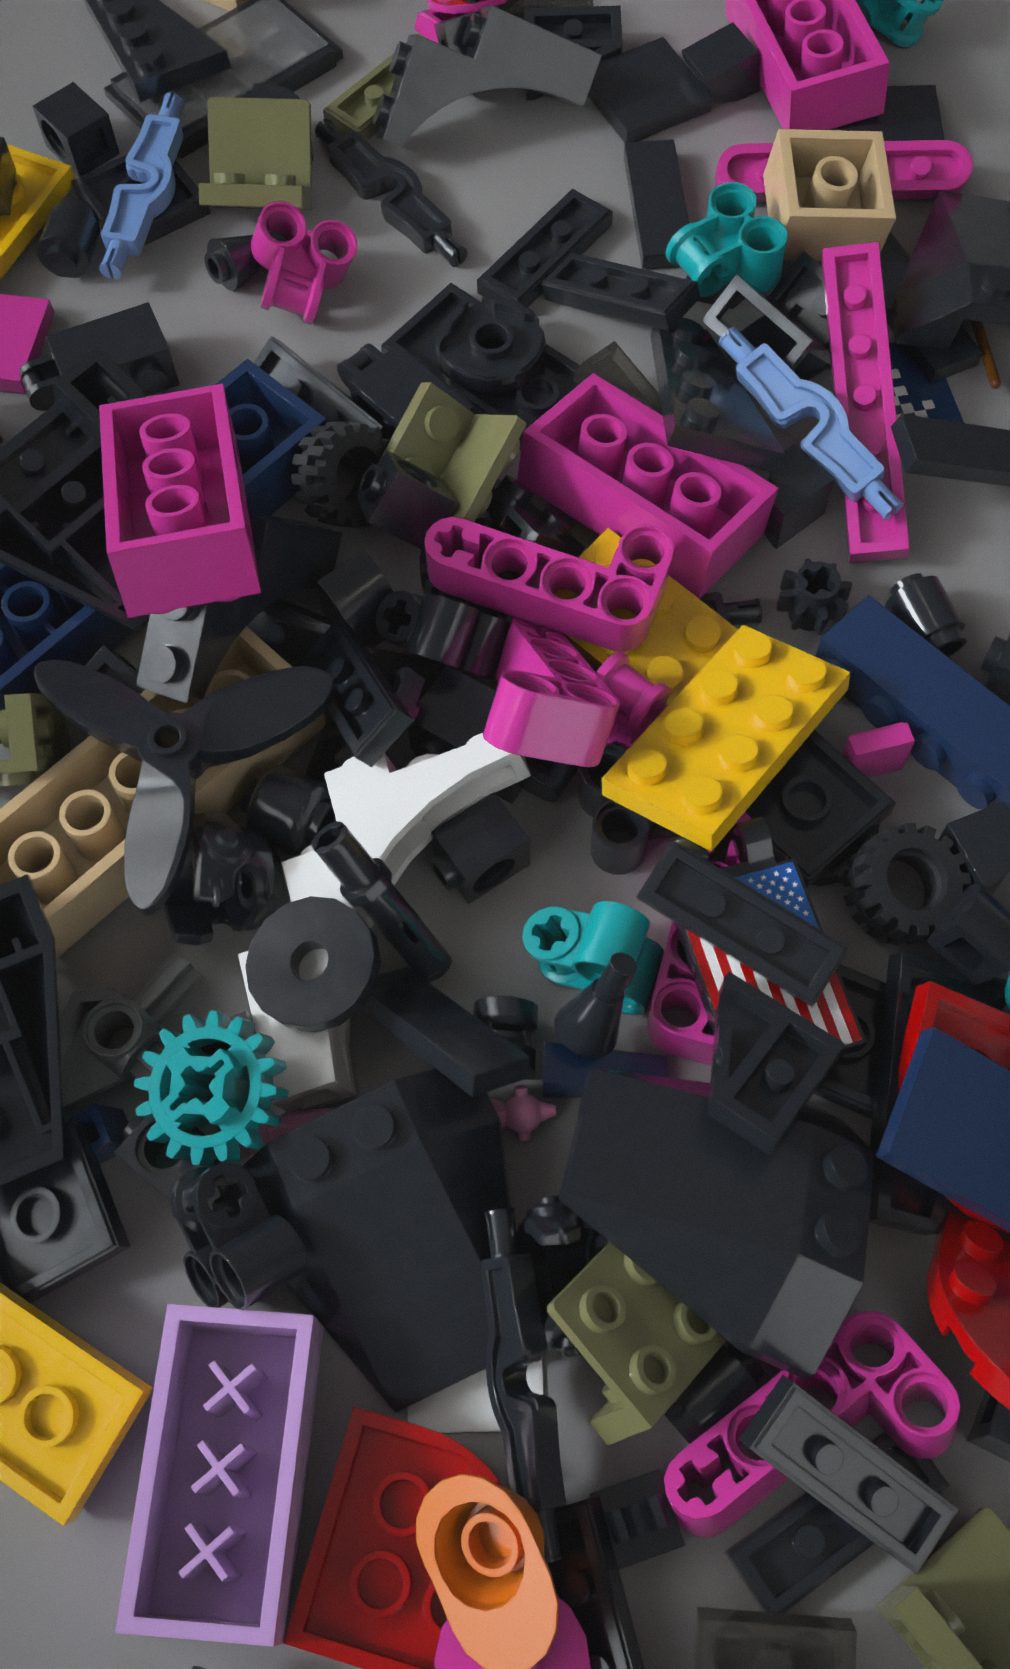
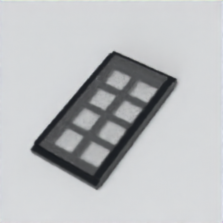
(264, 45)

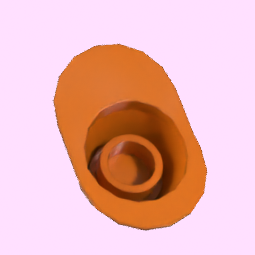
(489, 1570)

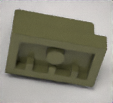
(258, 153)
(457, 446)
(34, 735)
(635, 1340)
(959, 1600)

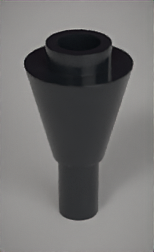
(231, 259)
(593, 1017)

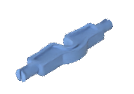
(138, 204)
(830, 442)

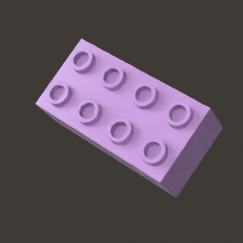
(222, 1477)

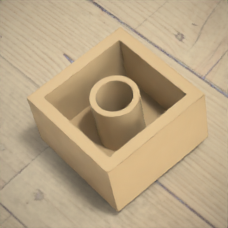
(829, 189)

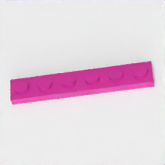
(865, 389)

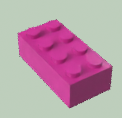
(815, 60)
(612, 469)
(175, 502)

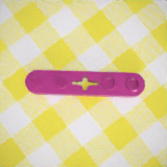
(914, 167)

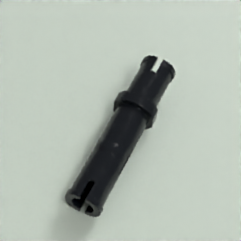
(368, 884)

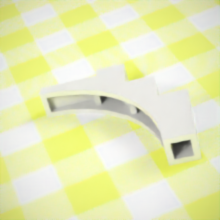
(393, 821)

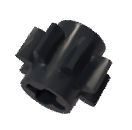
(813, 596)

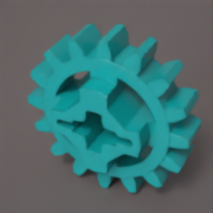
(240, 1089)

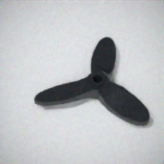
(177, 751)

